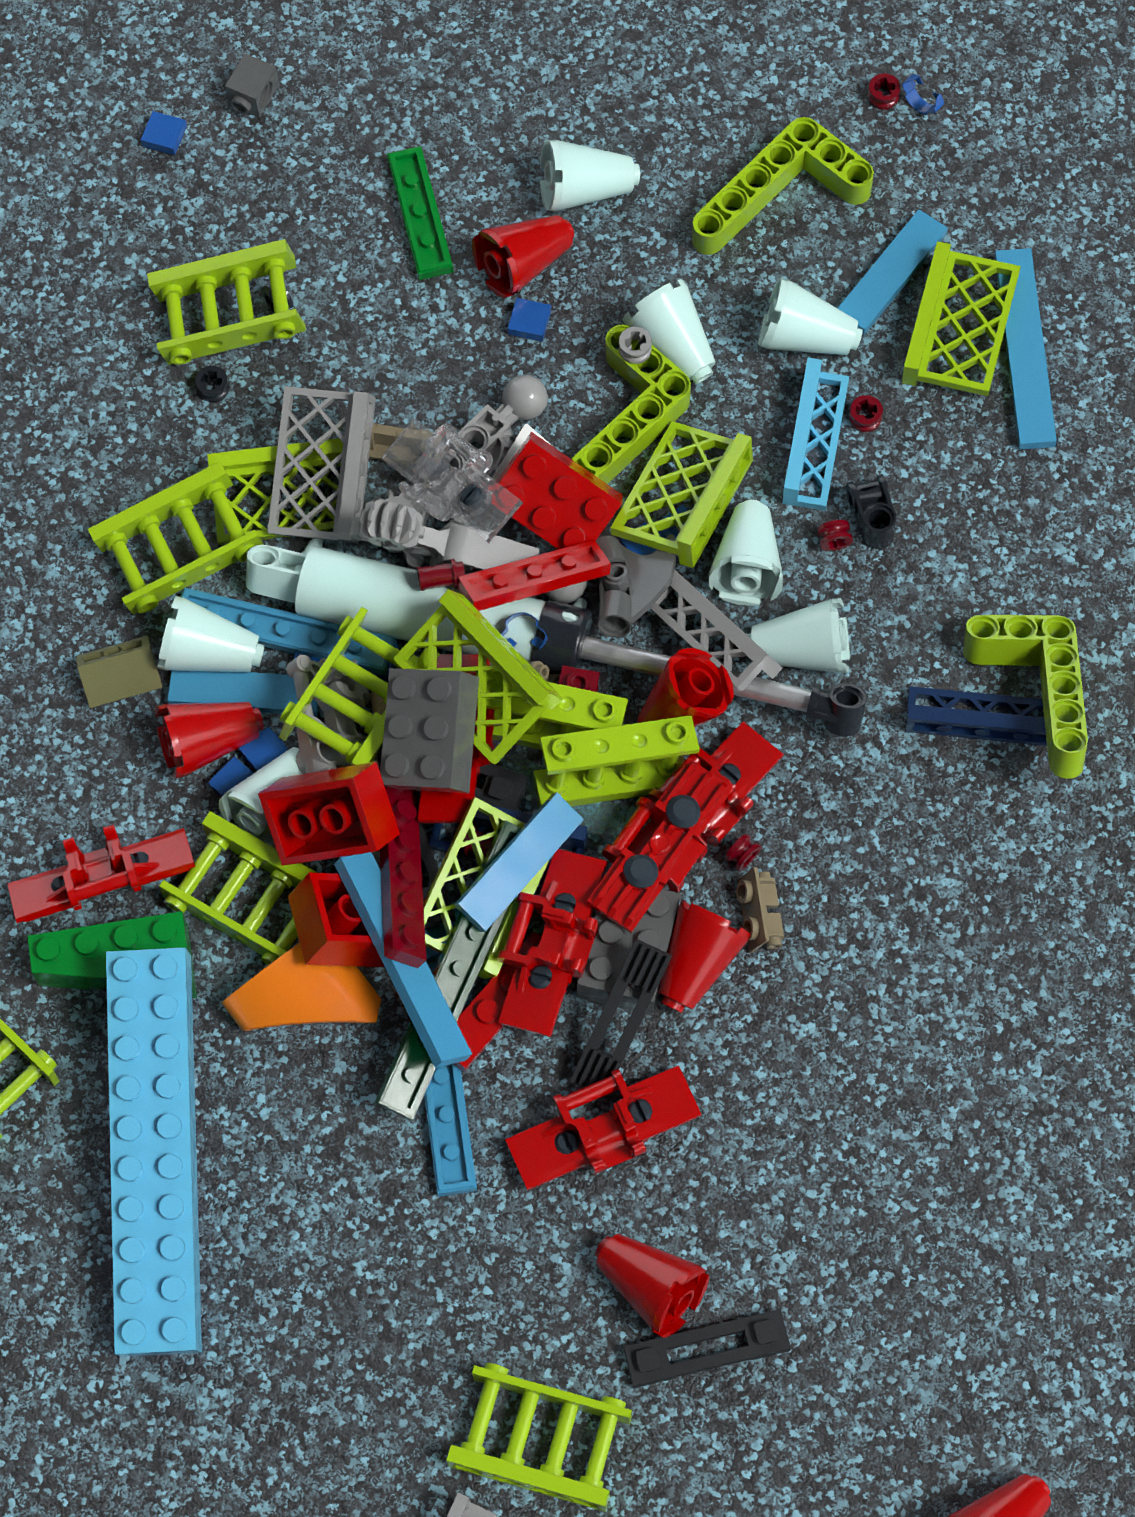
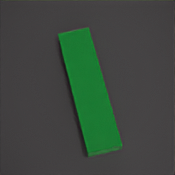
(420, 213)

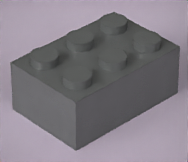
(429, 730)
(614, 944)

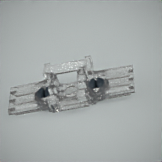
(446, 490)

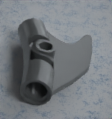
(632, 585)

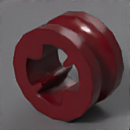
(892, 86)
(858, 420)
(834, 535)
(743, 852)

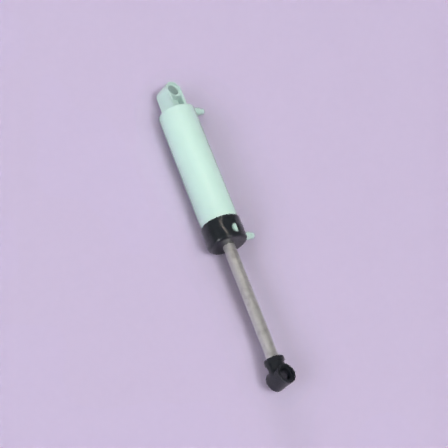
(337, 584)

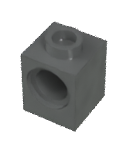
(251, 86)

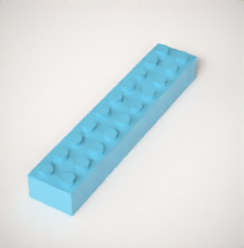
(153, 1153)

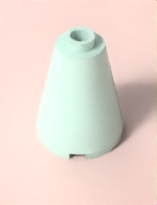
(583, 174)
(806, 323)
(675, 329)
(748, 557)
(807, 638)
(206, 642)
(243, 802)

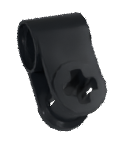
(871, 505)

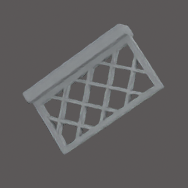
(353, 463)

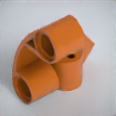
(303, 994)

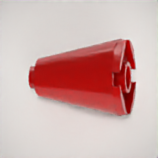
(520, 251)
(688, 687)
(204, 732)
(700, 951)
(652, 1281)
(1017, 1498)

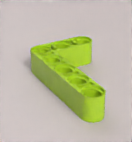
(775, 177)
(629, 421)
(1052, 646)

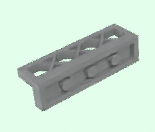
(723, 626)

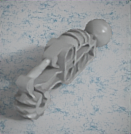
(522, 400)
(402, 529)
(313, 753)

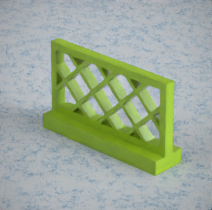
(933, 306)
(261, 462)
(707, 509)
(503, 657)
(490, 966)

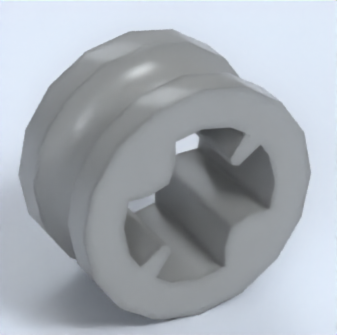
(625, 339)

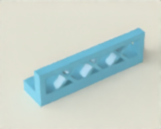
(804, 428)

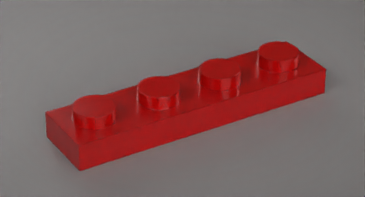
(534, 575)
(481, 1017)

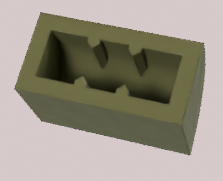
(118, 671)

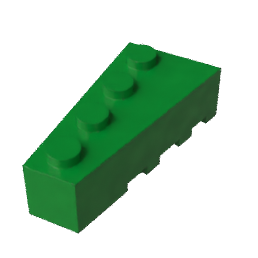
(78, 955)

